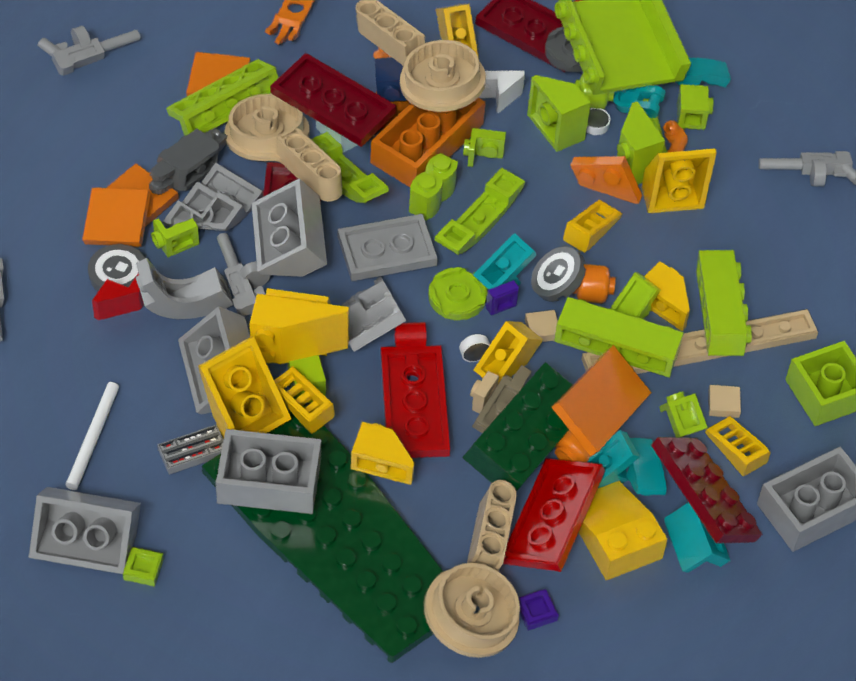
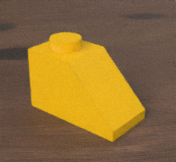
(457, 25)
(672, 299)
(509, 350)
(381, 454)

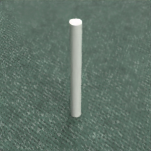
(92, 436)

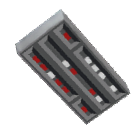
(191, 449)

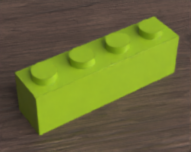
(722, 303)
(637, 340)

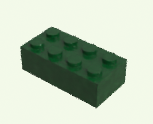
(522, 431)

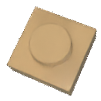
(483, 390)

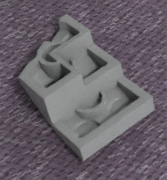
(216, 202)
(372, 314)

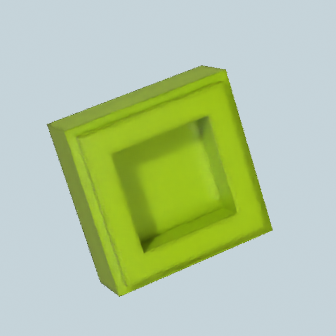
(143, 566)

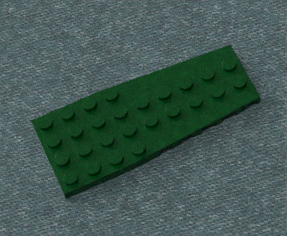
(351, 548)

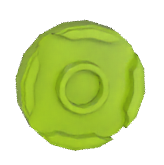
(457, 294)

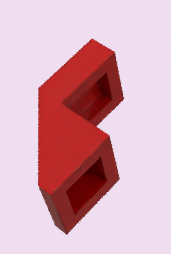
(116, 299)

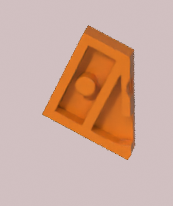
(607, 175)

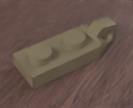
(500, 398)

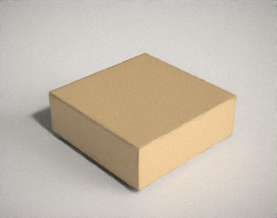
(543, 324)
(724, 401)

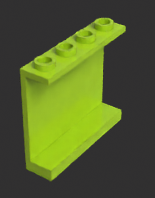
(623, 43)

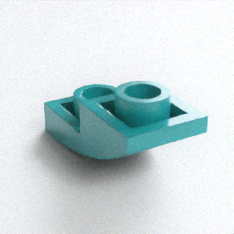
(707, 70)
(647, 471)

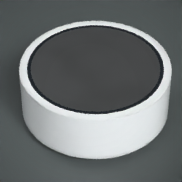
(598, 121)
(474, 347)

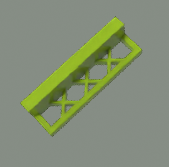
(213, 103)

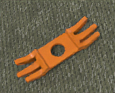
(289, 19)

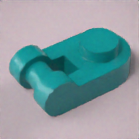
(624, 98)

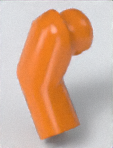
(675, 135)

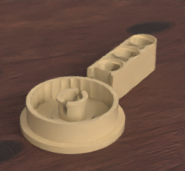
(434, 73)
(284, 142)
(454, 592)

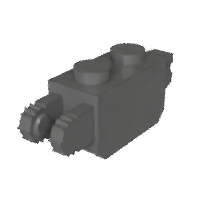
(186, 161)

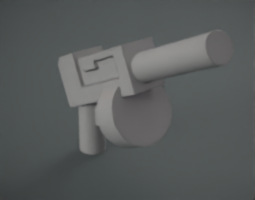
(84, 50)
(815, 165)
(241, 278)

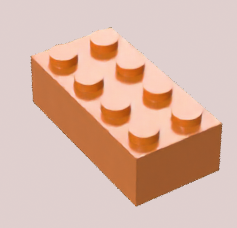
(420, 134)

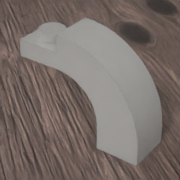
(182, 297)

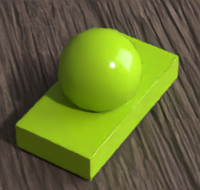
(636, 297)

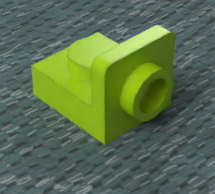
(484, 143)
(176, 238)
(684, 414)

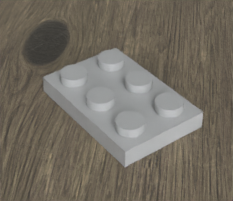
(387, 247)

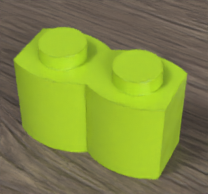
(433, 186)

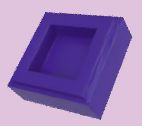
(502, 297)
(537, 609)

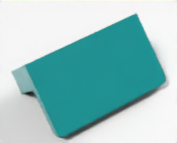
(693, 541)

